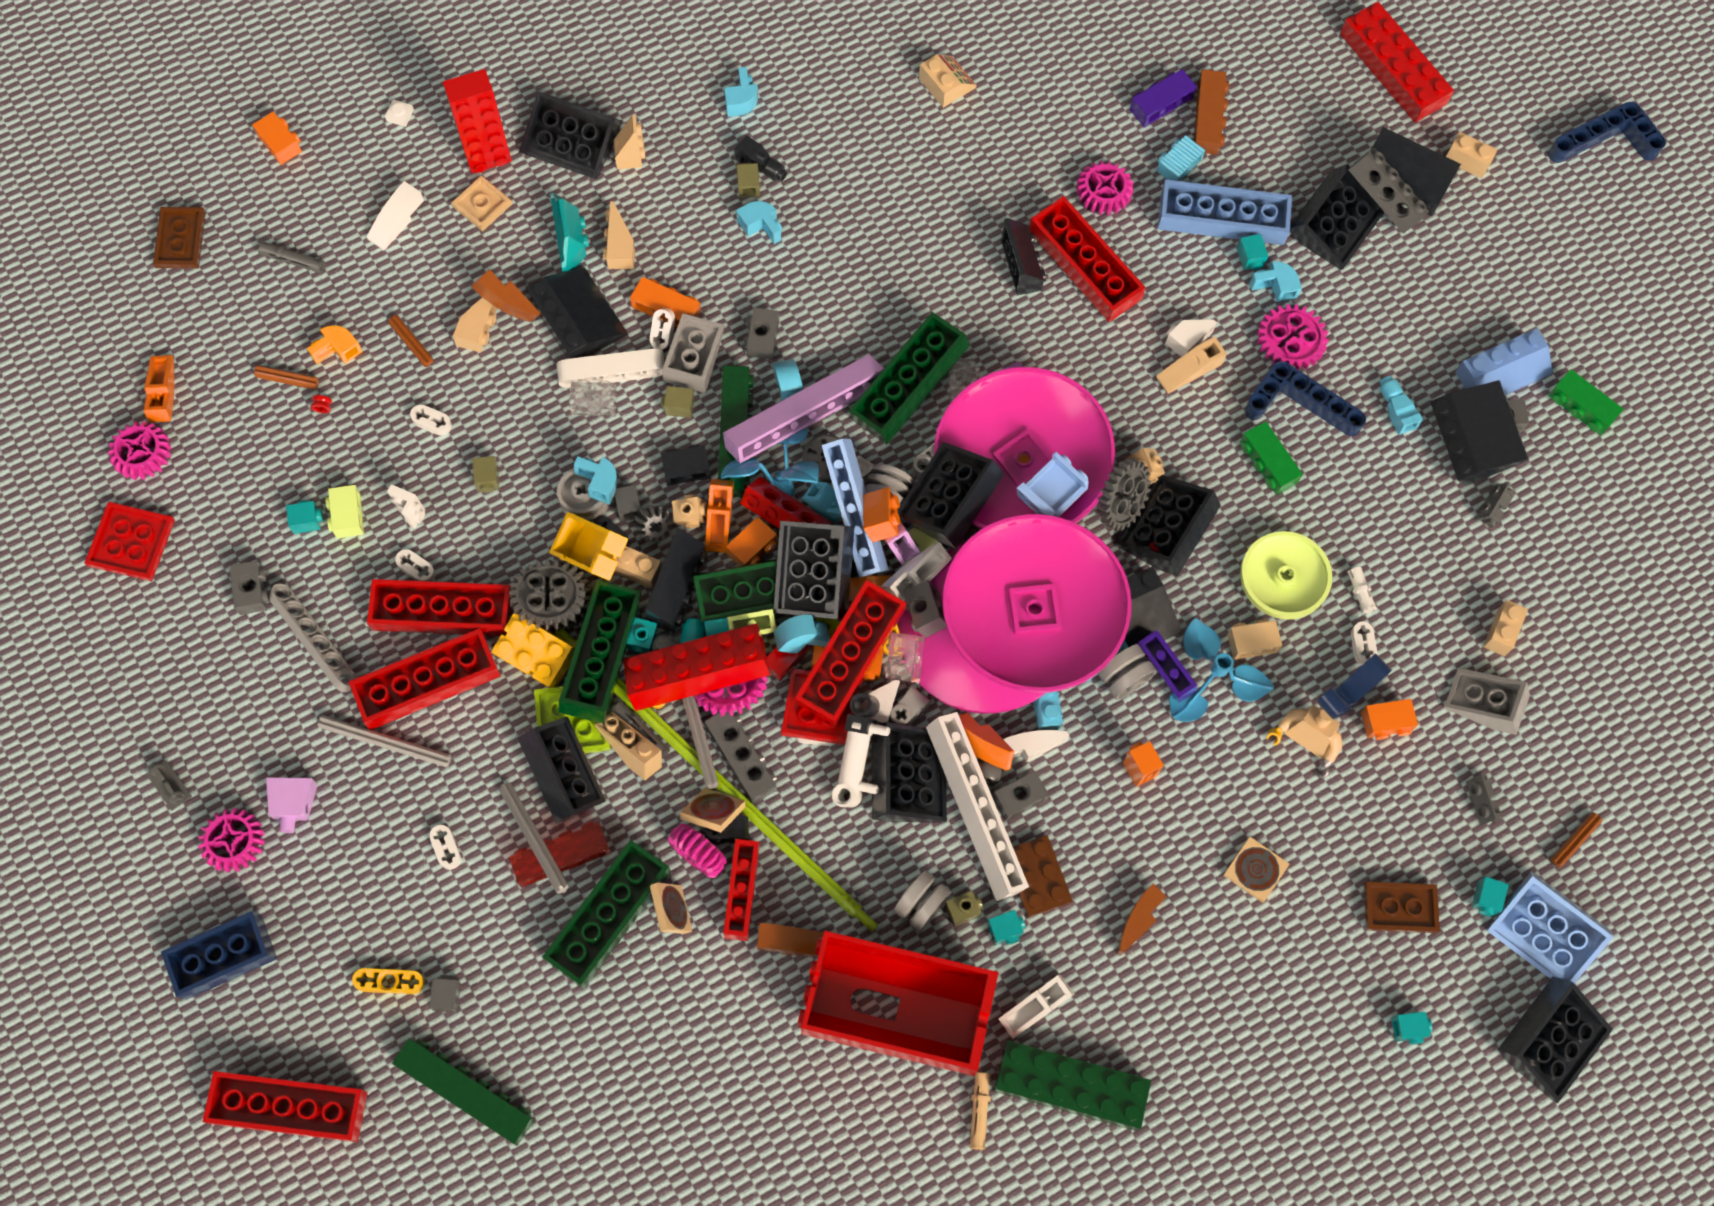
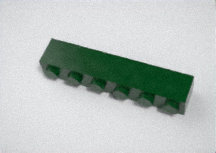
(734, 410)
(464, 1092)

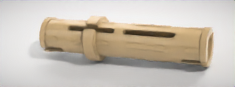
(980, 1107)

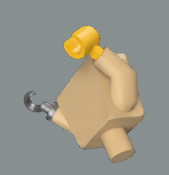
(1313, 731)

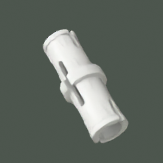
(1362, 590)

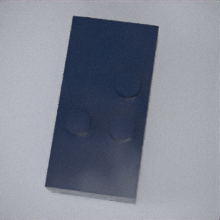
(218, 955)

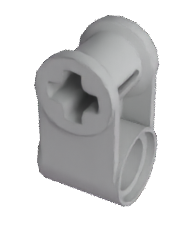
(910, 706)

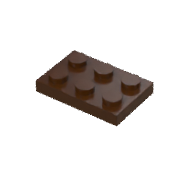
(179, 237)
(1044, 877)
(1401, 907)

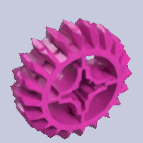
(1103, 179)
(139, 462)
(226, 822)
(697, 850)

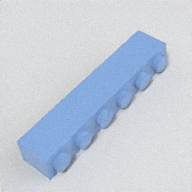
(849, 494)

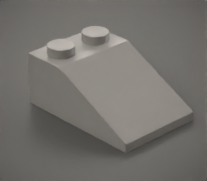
(693, 353)
(1488, 699)

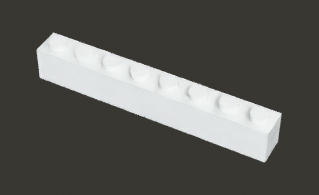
(977, 806)

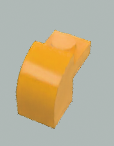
(335, 340)

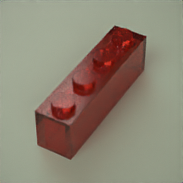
(568, 852)

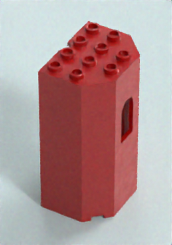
(939, 1009)

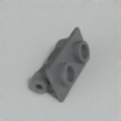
(1498, 496)
(168, 784)
(1481, 793)

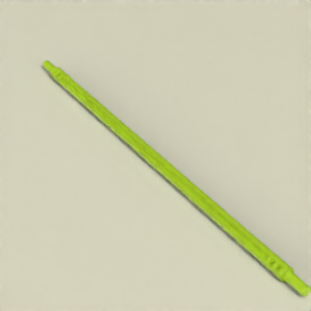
(798, 856)

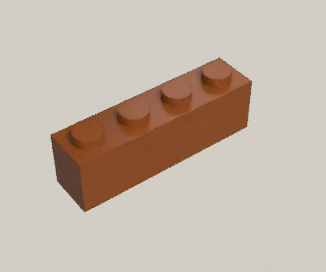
(1210, 109)

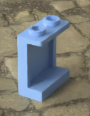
(1054, 487)

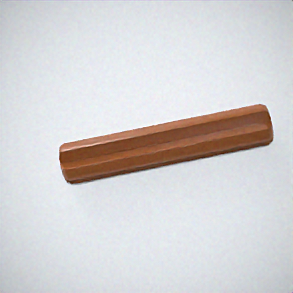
(410, 340)
(286, 377)
(1576, 840)

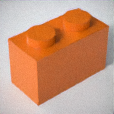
(277, 137)
(881, 514)
(752, 543)
(1389, 718)
(1142, 763)

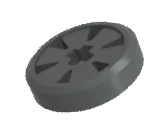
(814, 452)

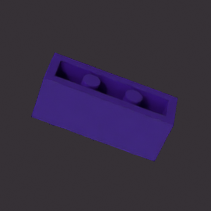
(1162, 97)
(1168, 666)

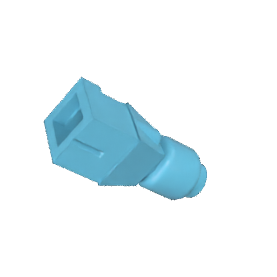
(1400, 407)

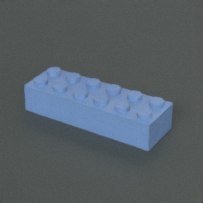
(1224, 211)

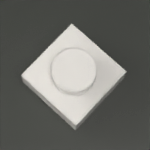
(399, 113)

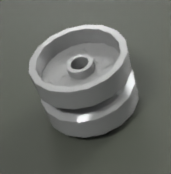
(573, 497)
(1127, 672)
(920, 899)

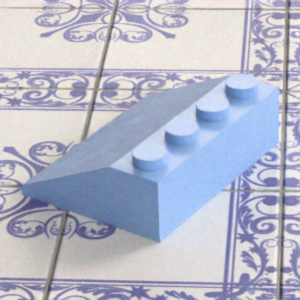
(1550, 930)

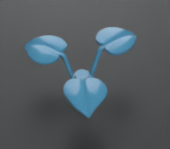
(801, 471)
(1204, 642)

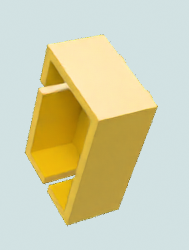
(588, 546)
(535, 651)

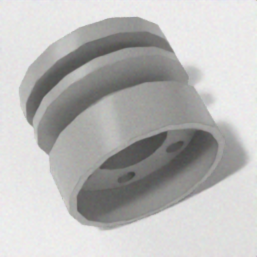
(892, 477)

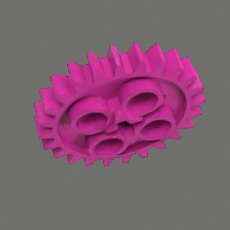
(1280, 323)
(738, 697)

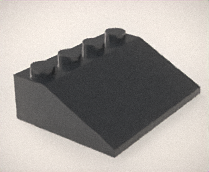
(569, 135)
(1417, 166)
(1336, 218)
(575, 312)
(1479, 431)
(950, 493)
(1178, 516)
(813, 569)
(1150, 608)
(907, 777)
(1555, 1038)

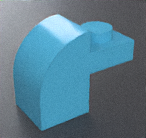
(741, 98)
(759, 216)
(1281, 278)
(787, 378)
(602, 478)
(823, 501)
(798, 632)

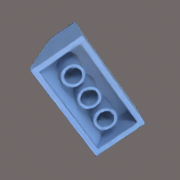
(1512, 362)

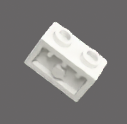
(407, 504)

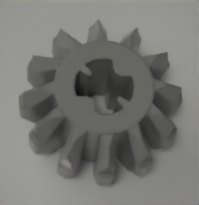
(651, 515)

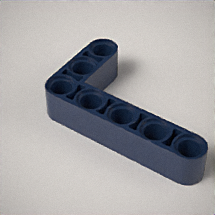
(1625, 118)
(1305, 398)
(1343, 697)

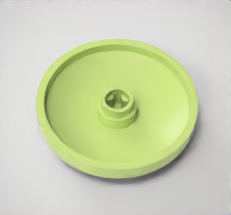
(1286, 575)

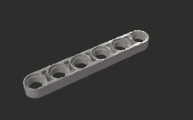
(308, 638)

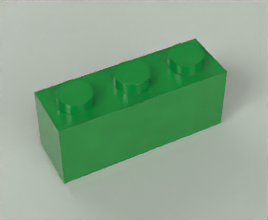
(1585, 402)
(1270, 458)

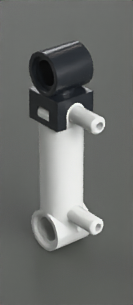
(859, 729)

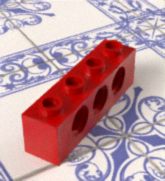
(776, 505)
(741, 890)

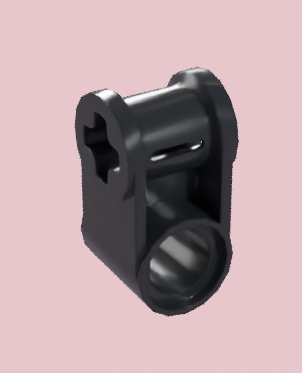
(735, 830)

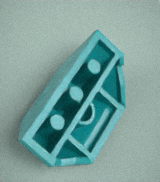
(569, 232)

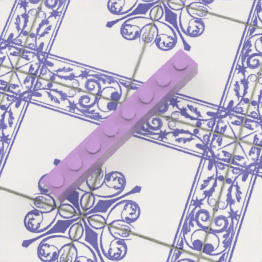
(801, 409)

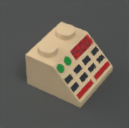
(945, 79)

